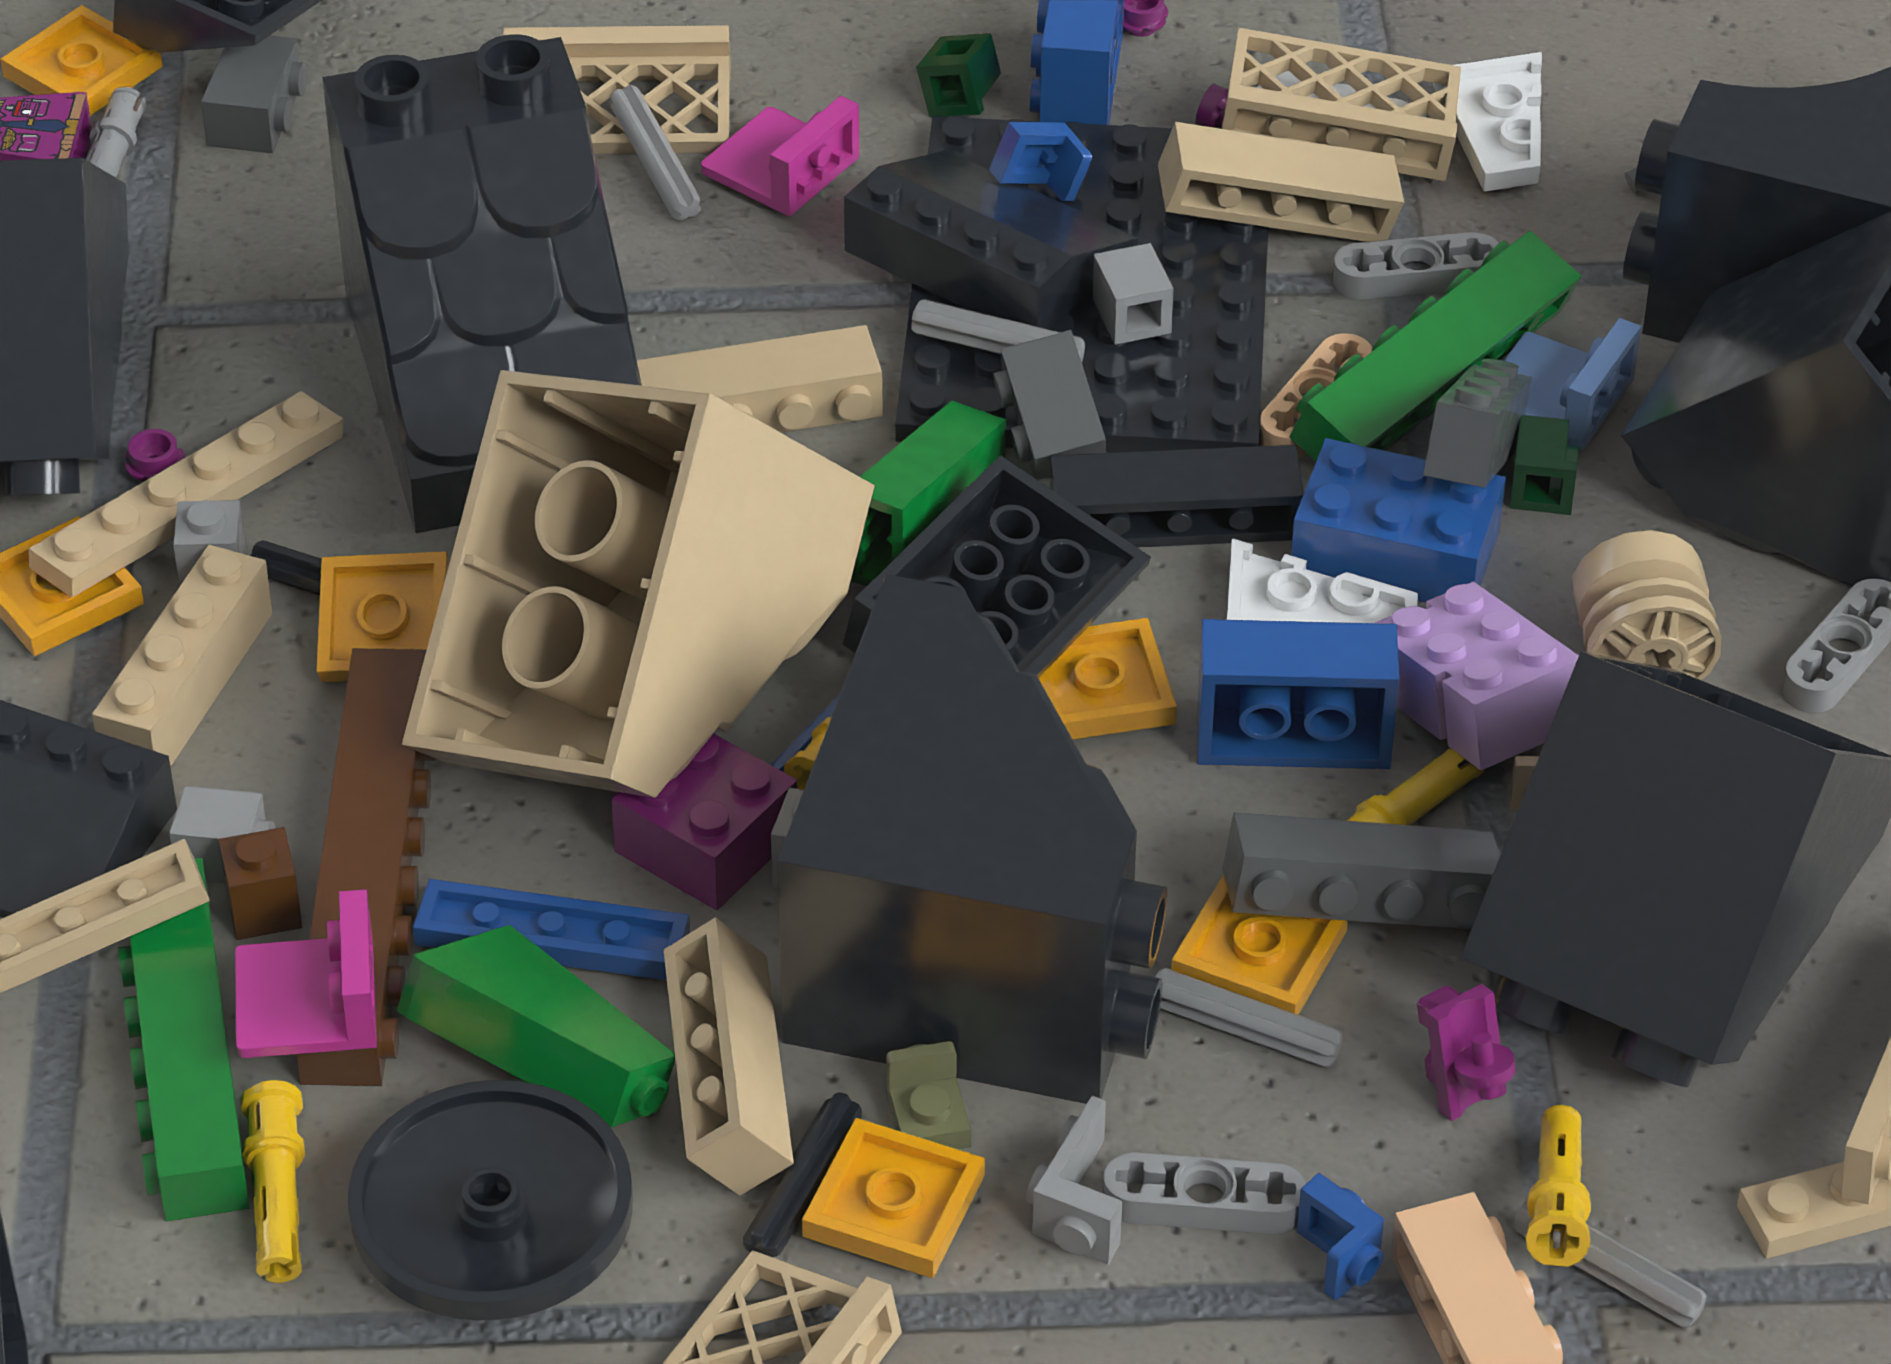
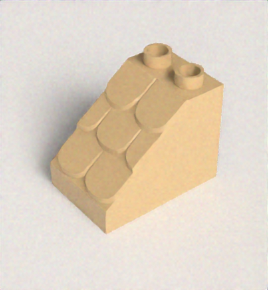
(625, 581)

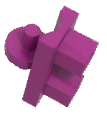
(1465, 1048)

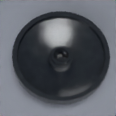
(490, 1200)

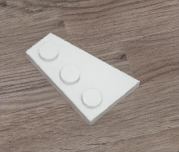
(1501, 119)
(1290, 592)

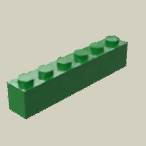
(1412, 367)
(184, 1067)

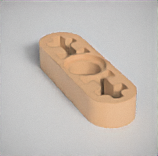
(1319, 368)

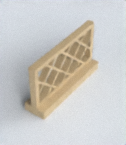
(645, 54)
(1419, 143)
(857, 1335)

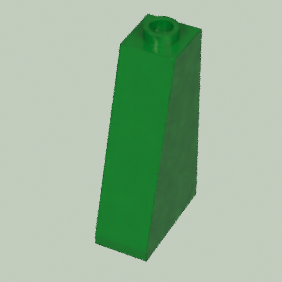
(923, 479)
(538, 1023)

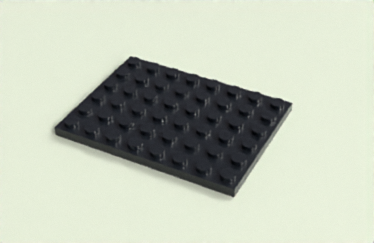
(1150, 392)

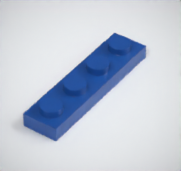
(567, 929)

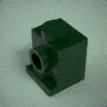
(958, 74)
(1544, 466)

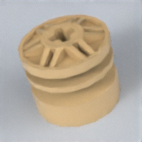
(1647, 603)

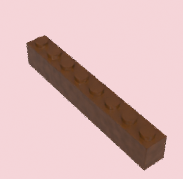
(372, 842)

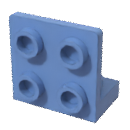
(1575, 382)

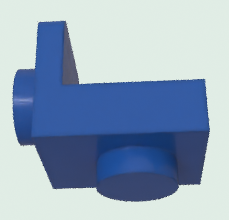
(1042, 155)
(1345, 1230)

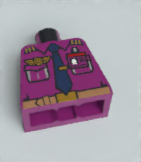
(45, 126)

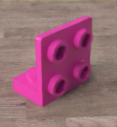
(786, 159)
(309, 991)

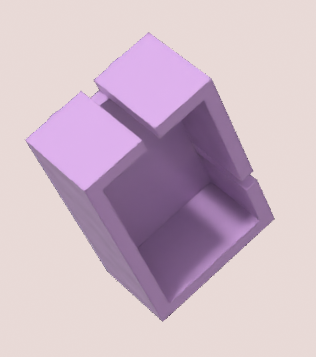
(1479, 674)

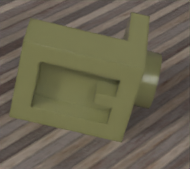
(927, 1095)

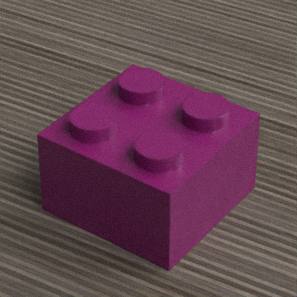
(706, 824)

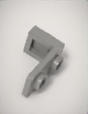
(1068, 1212)

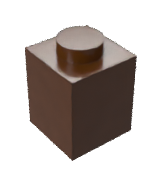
(260, 883)

